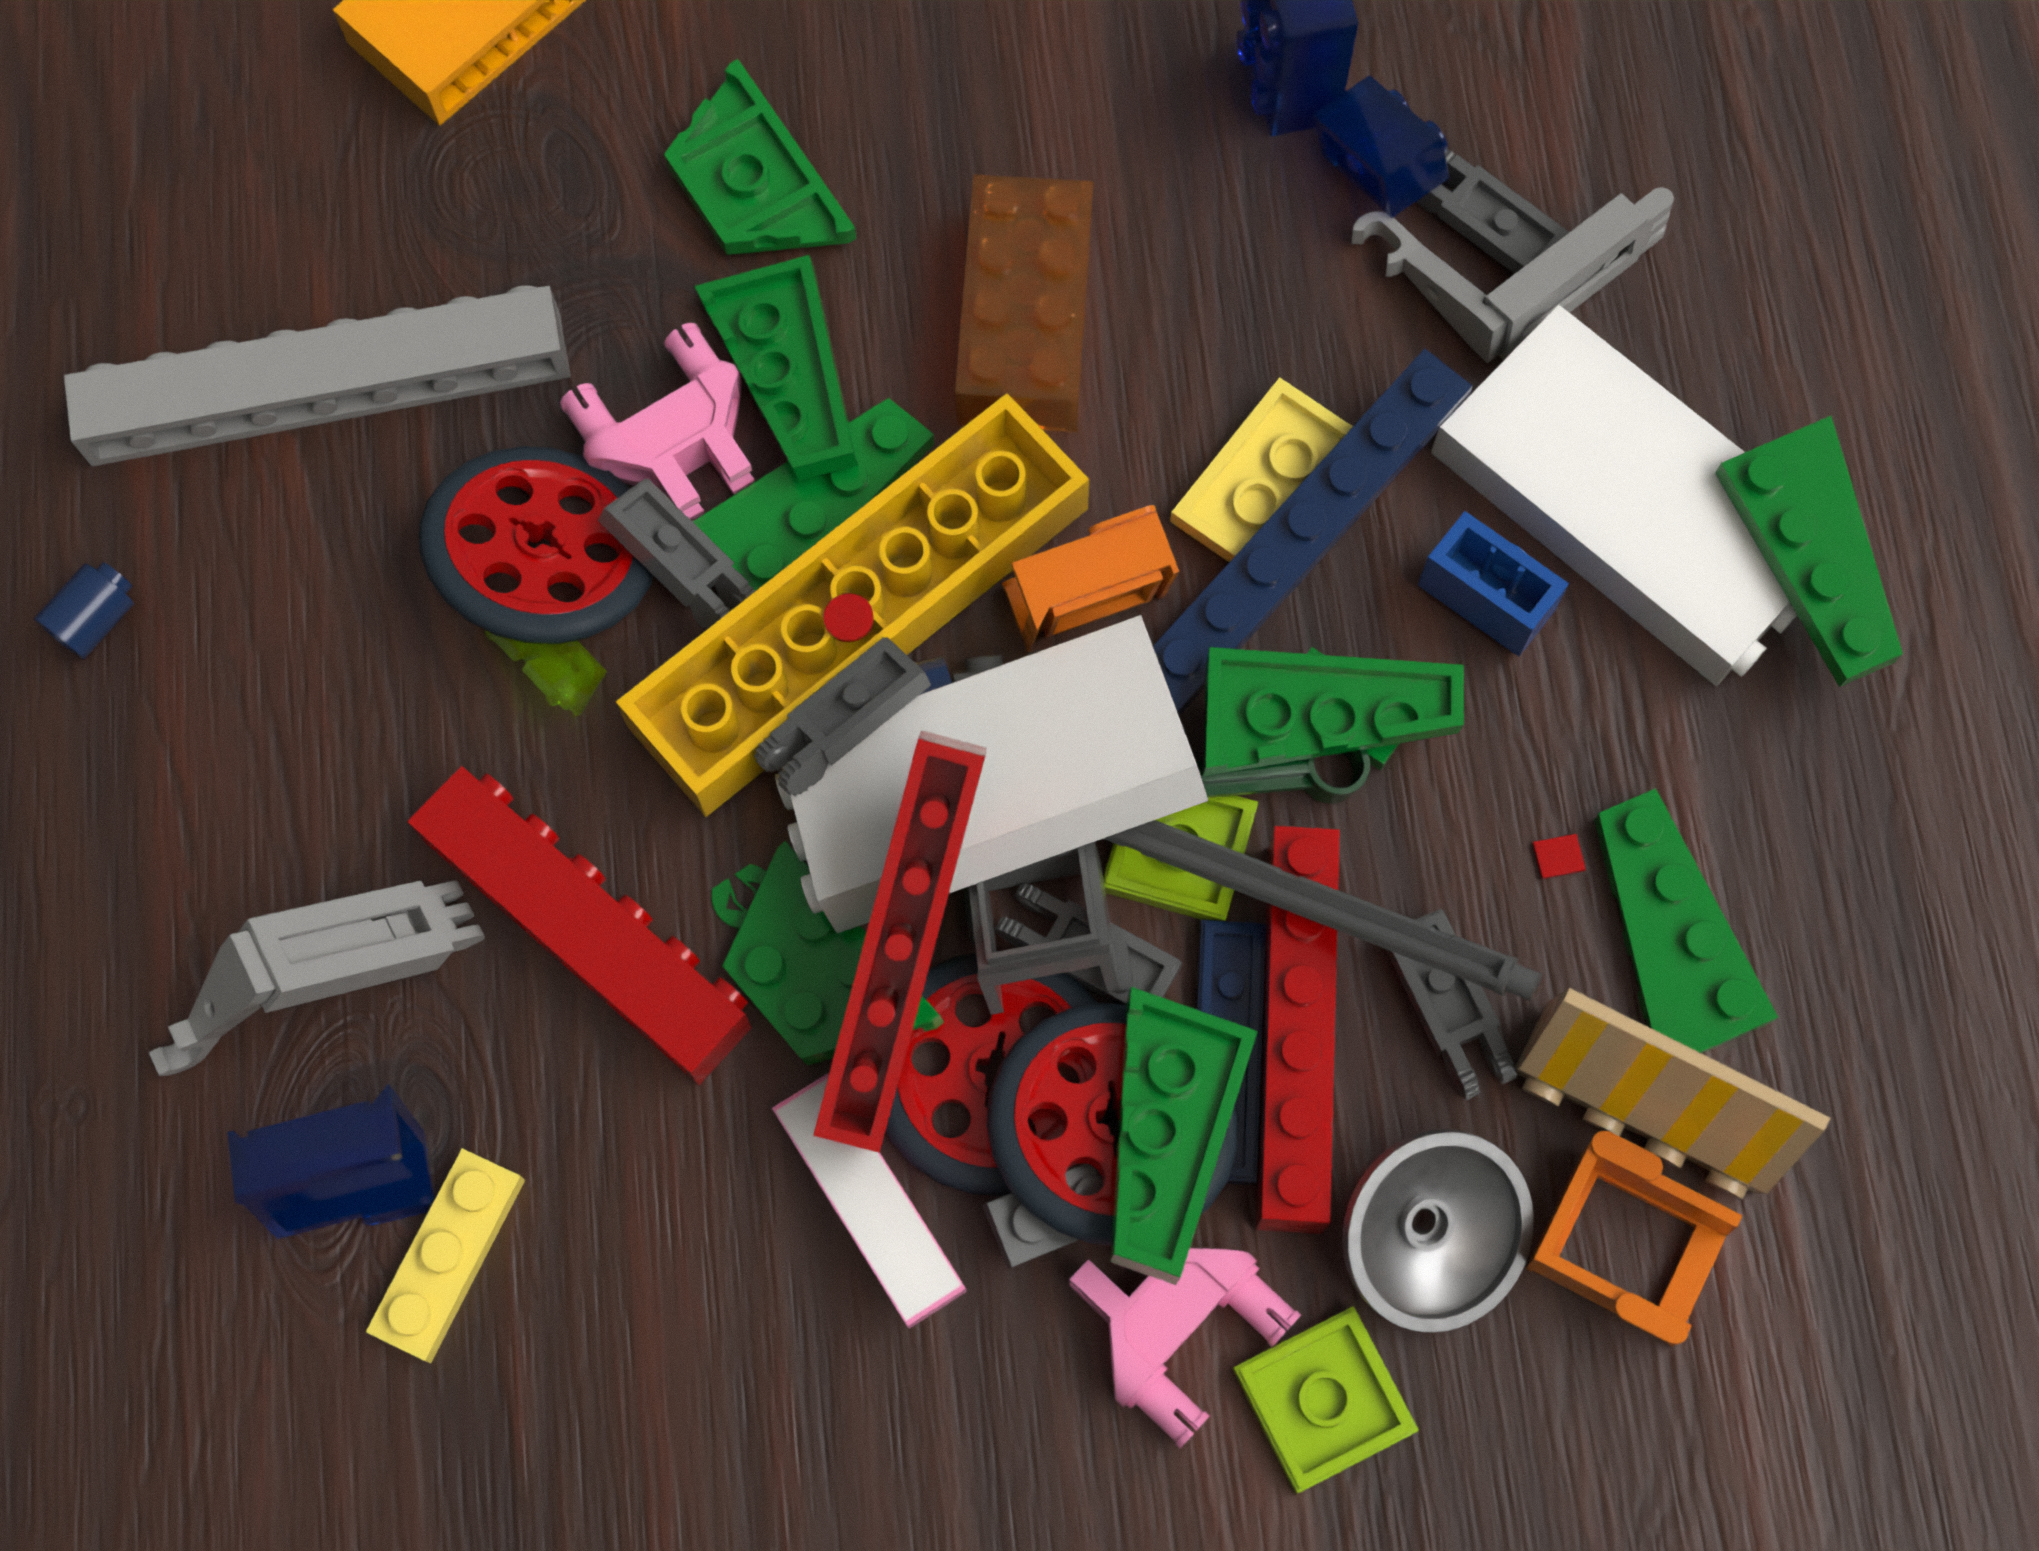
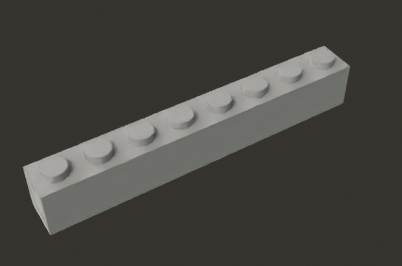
(316, 375)

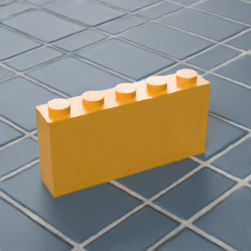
(446, 48)

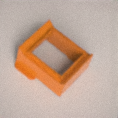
(1093, 576)
(1639, 1175)

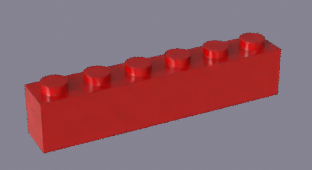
(582, 924)
(900, 941)
(1298, 1045)

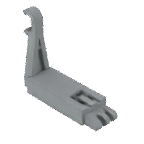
(1560, 275)
(318, 955)

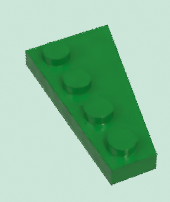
(785, 355)
(784, 517)
(1813, 537)
(1308, 706)
(1682, 950)
(1173, 1119)

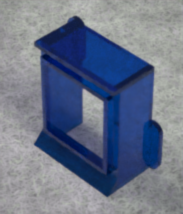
(334, 1168)

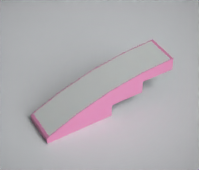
(873, 1212)

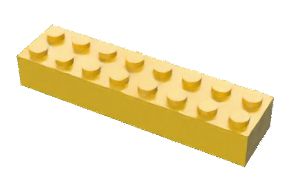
(910, 552)

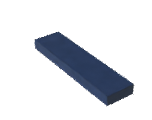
(1233, 989)

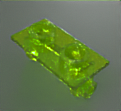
(560, 671)

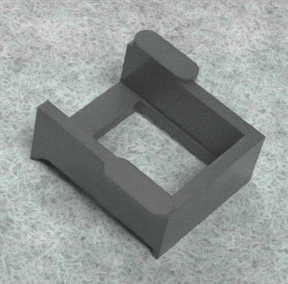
(1100, 948)

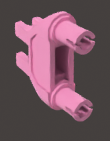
(673, 433)
(1163, 1315)

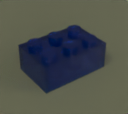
(1296, 56)

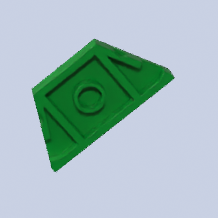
(752, 175)
(798, 963)

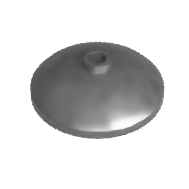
(1462, 1251)

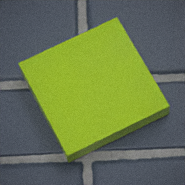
(1160, 885)
(1325, 1400)

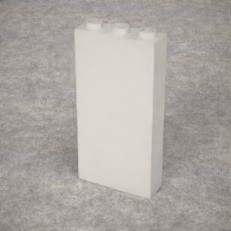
(1620, 492)
(1073, 754)

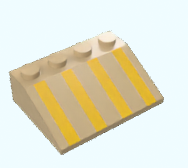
(1666, 1095)

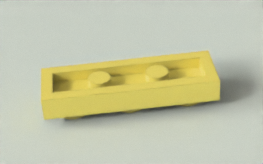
(445, 1255)

